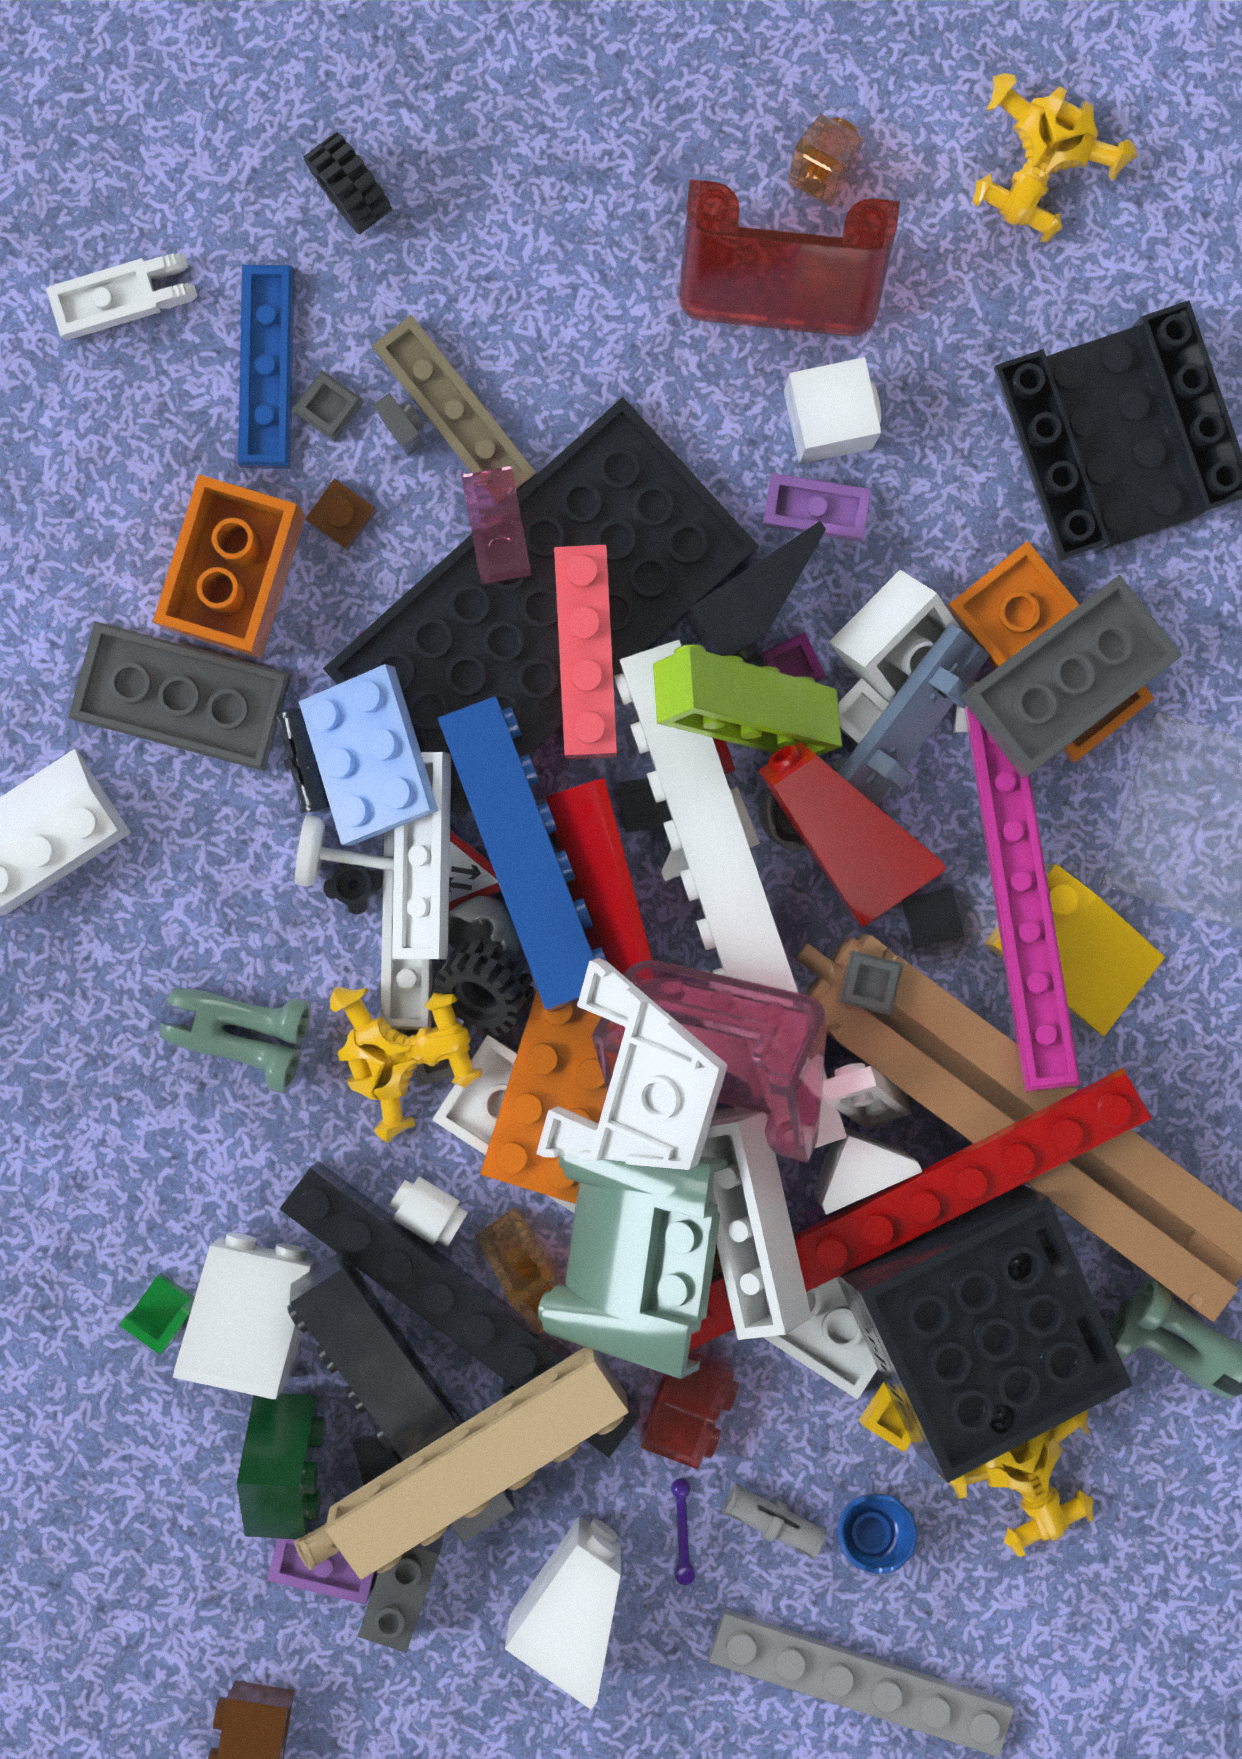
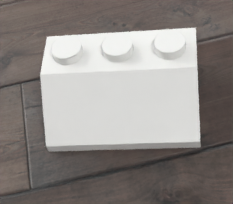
(53, 828)

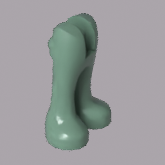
(210, 1038)
(1152, 1323)

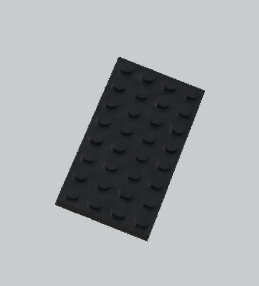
(501, 638)

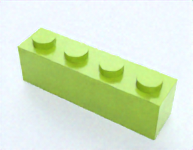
(744, 702)

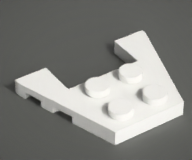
(658, 1090)

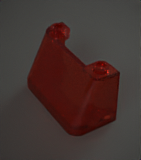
(781, 275)

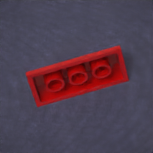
(601, 872)

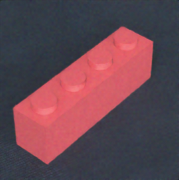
(585, 652)

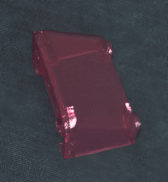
(761, 1032)

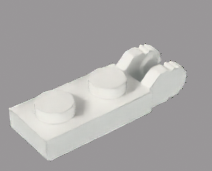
(117, 295)

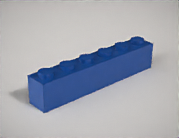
(520, 849)

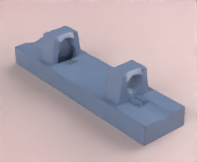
(914, 714)

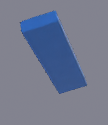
(266, 366)

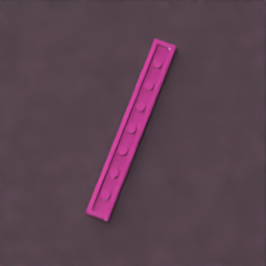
(1024, 917)

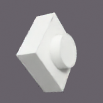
(860, 711)

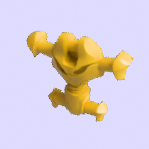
(1054, 139)
(385, 1058)
(1028, 1472)

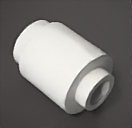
(427, 1211)

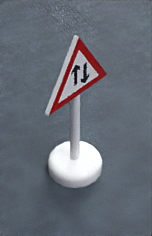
(468, 870)

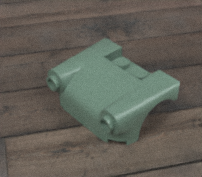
(637, 1262)

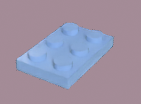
(368, 755)

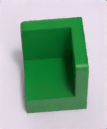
(159, 1314)

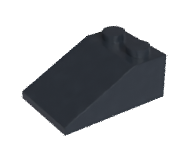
(743, 610)

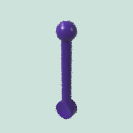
(684, 1571)

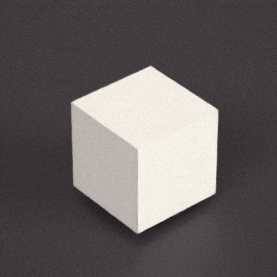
(833, 410)

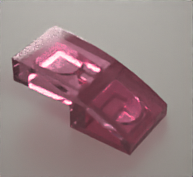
(496, 525)

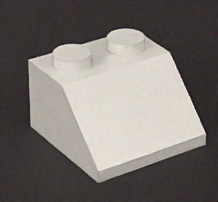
(892, 634)

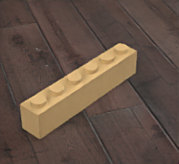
(477, 1462)

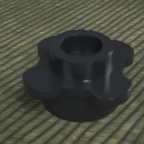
(355, 899)

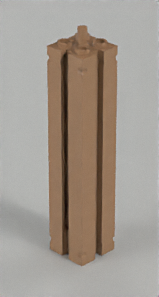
(975, 1085)

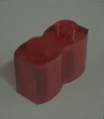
(686, 1412)

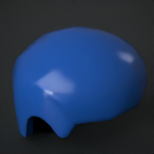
(877, 1533)

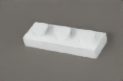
(865, 1095)

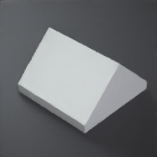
(859, 1169)

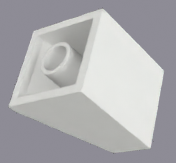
(240, 1318)
(569, 1611)

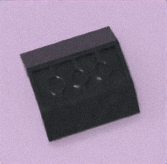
(1124, 433)

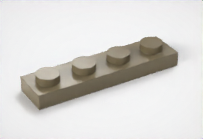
(449, 402)

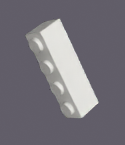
(755, 1231)

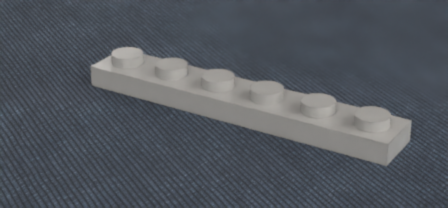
(861, 1682)

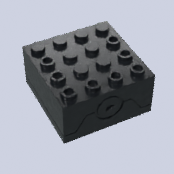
(985, 1332)

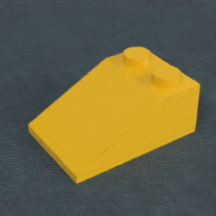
(1098, 951)

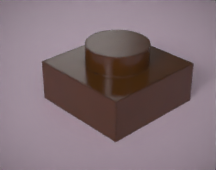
(341, 514)

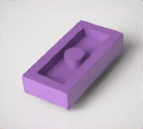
(801, 502)
(331, 1577)

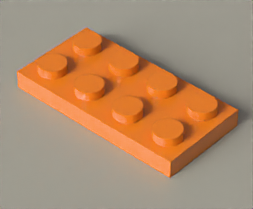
(1015, 607)
(551, 1070)

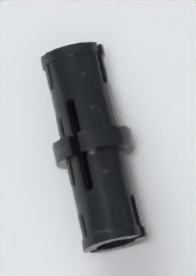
(302, 762)

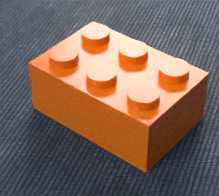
(229, 566)

